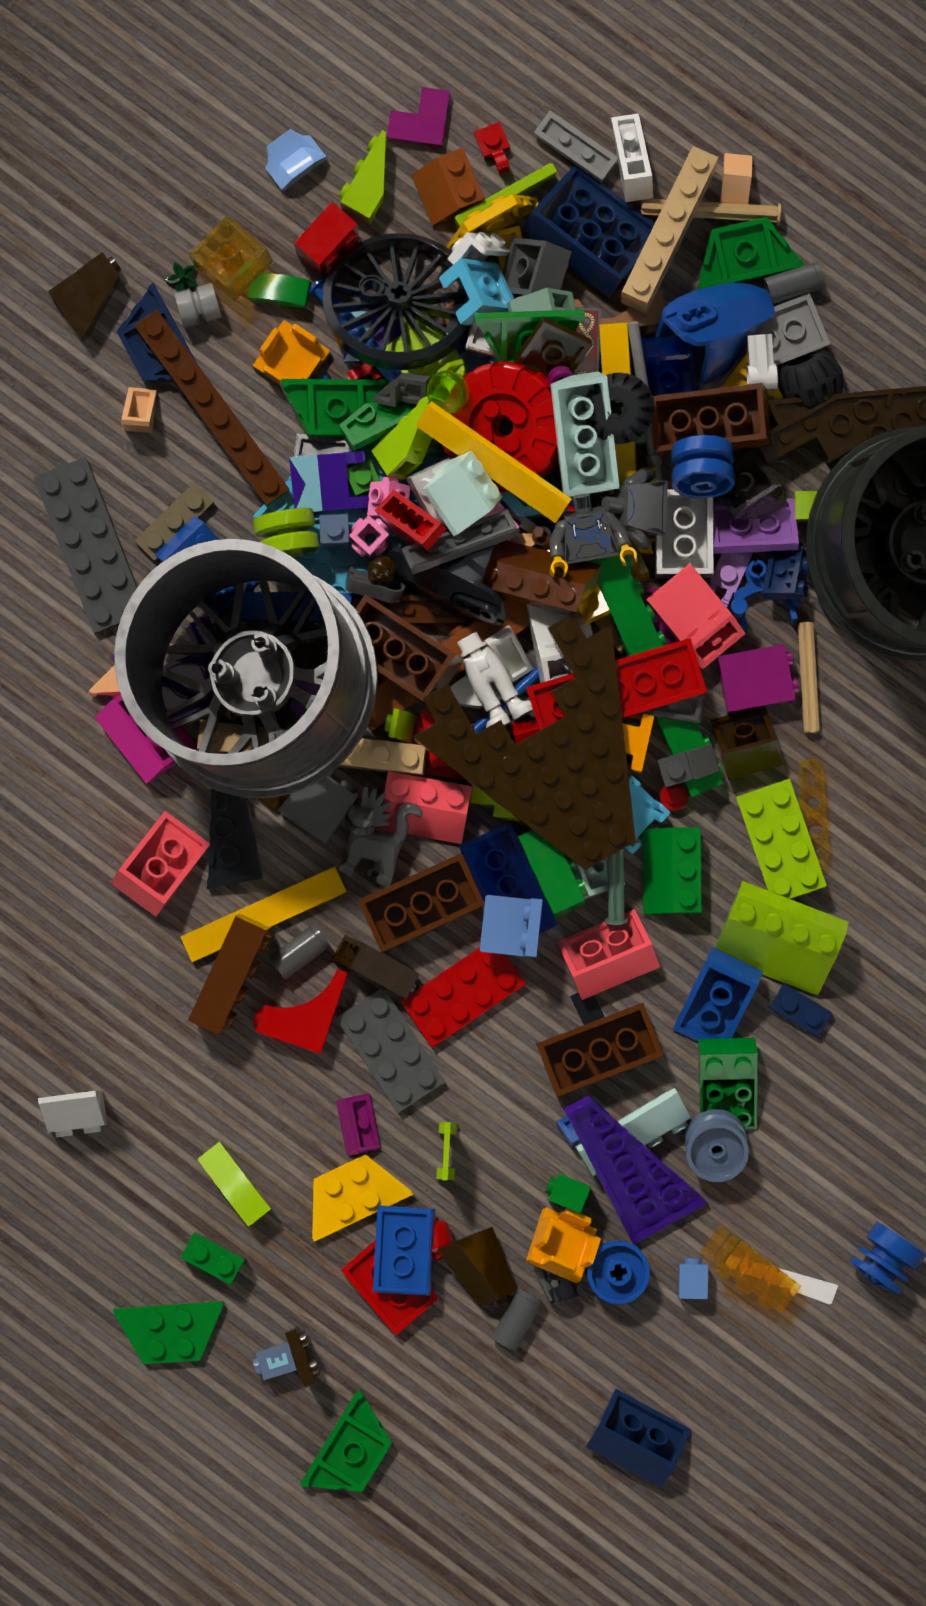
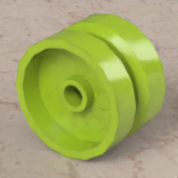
(287, 531)

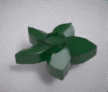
(182, 277)

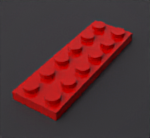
(644, 682)

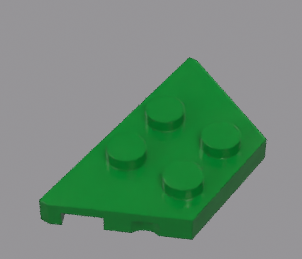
(745, 253)
(509, 330)
(328, 402)
(169, 1331)
(351, 1450)

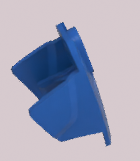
(719, 320)

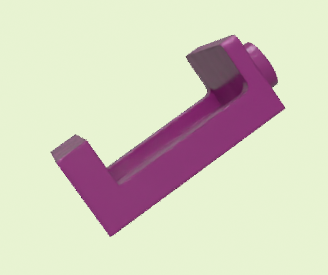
(757, 678)

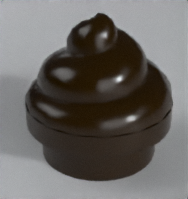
(381, 569)

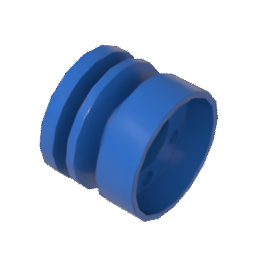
(887, 1258)

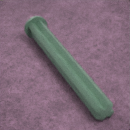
(616, 890)

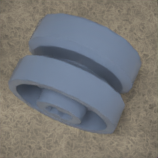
(716, 1145)

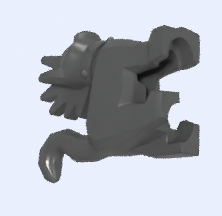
(375, 845)

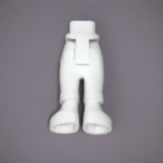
(484, 668)

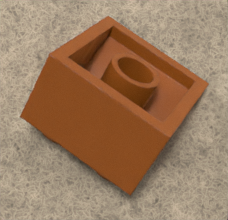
(447, 186)

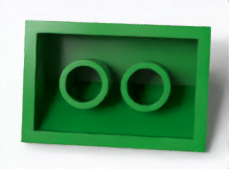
(671, 870)
(553, 875)

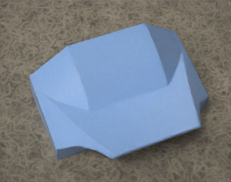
(292, 158)

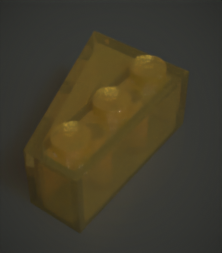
(750, 1270)

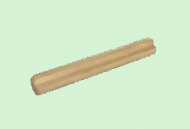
(808, 677)

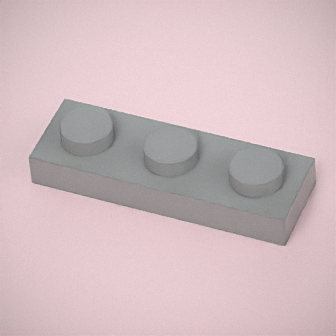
(575, 146)

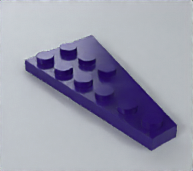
(635, 1179)

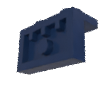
(786, 576)

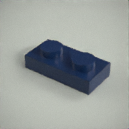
(800, 1010)

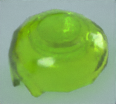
(448, 391)

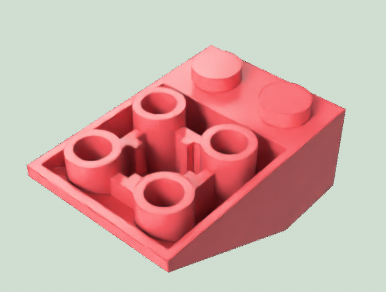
(696, 612)

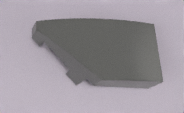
(404, 388)

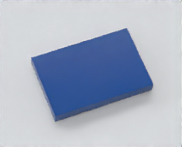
(403, 1250)

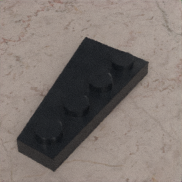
(232, 842)

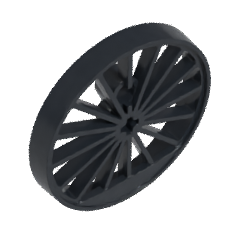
(394, 301)

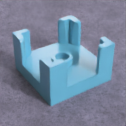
(483, 285)
(644, 811)

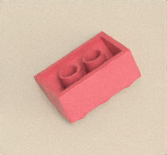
(441, 802)
(608, 955)

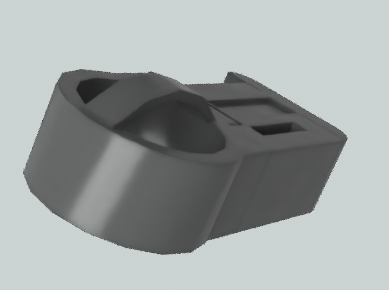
(358, 583)

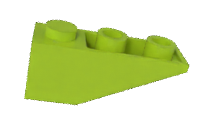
(366, 190)
(404, 446)

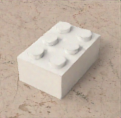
(686, 538)

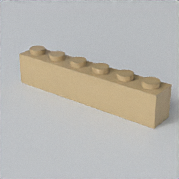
(669, 229)

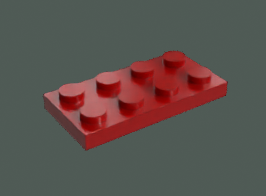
(462, 994)

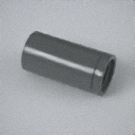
(795, 283)
(299, 951)
(516, 1319)

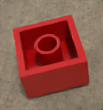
(327, 239)

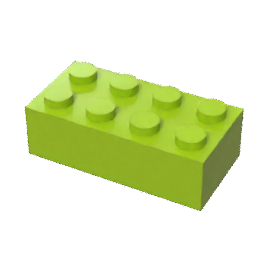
(781, 840)

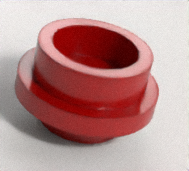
(674, 797)

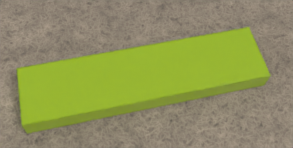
(521, 187)

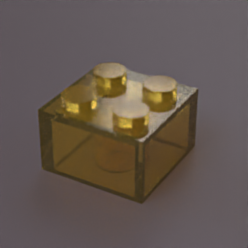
(231, 258)

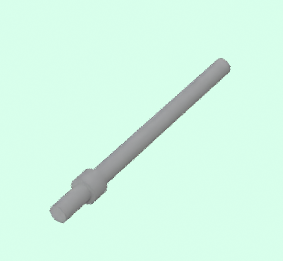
(651, 457)

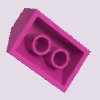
(139, 749)

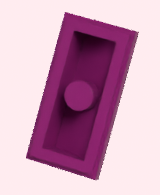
(358, 1124)

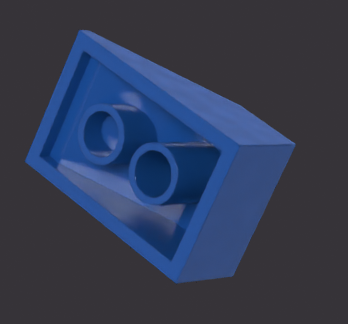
(718, 997)

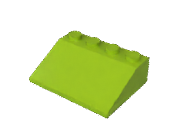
(782, 937)

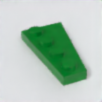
(372, 422)

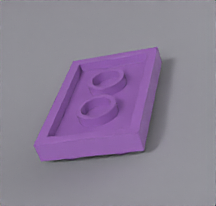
(742, 535)

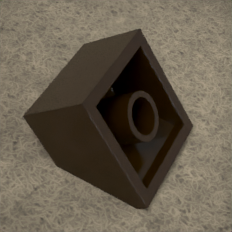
(746, 742)

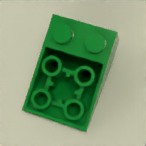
(729, 1077)

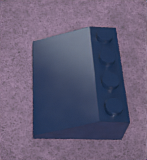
(593, 225)

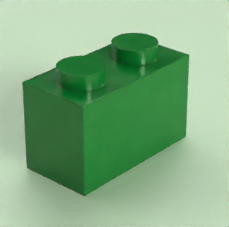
(567, 1192)
(213, 1258)

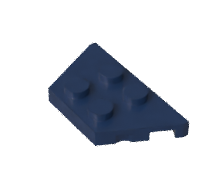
(142, 356)

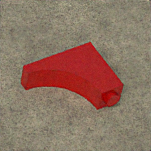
(410, 521)
(306, 1023)

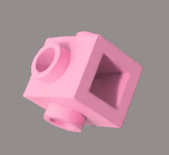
(381, 490)
(369, 527)

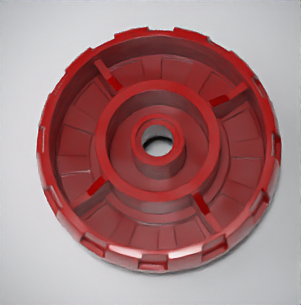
(514, 393)

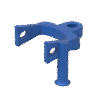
(754, 587)

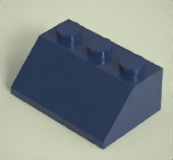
(638, 1438)

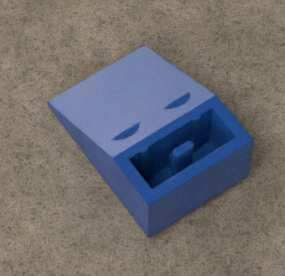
(191, 534)

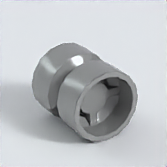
(198, 305)

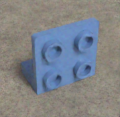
(511, 926)

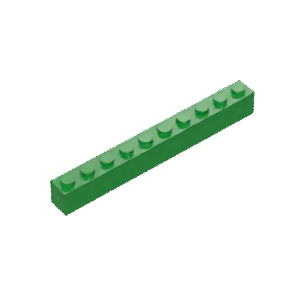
(638, 635)

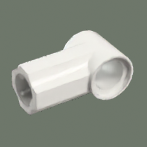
(761, 362)

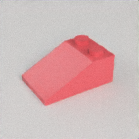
(160, 863)

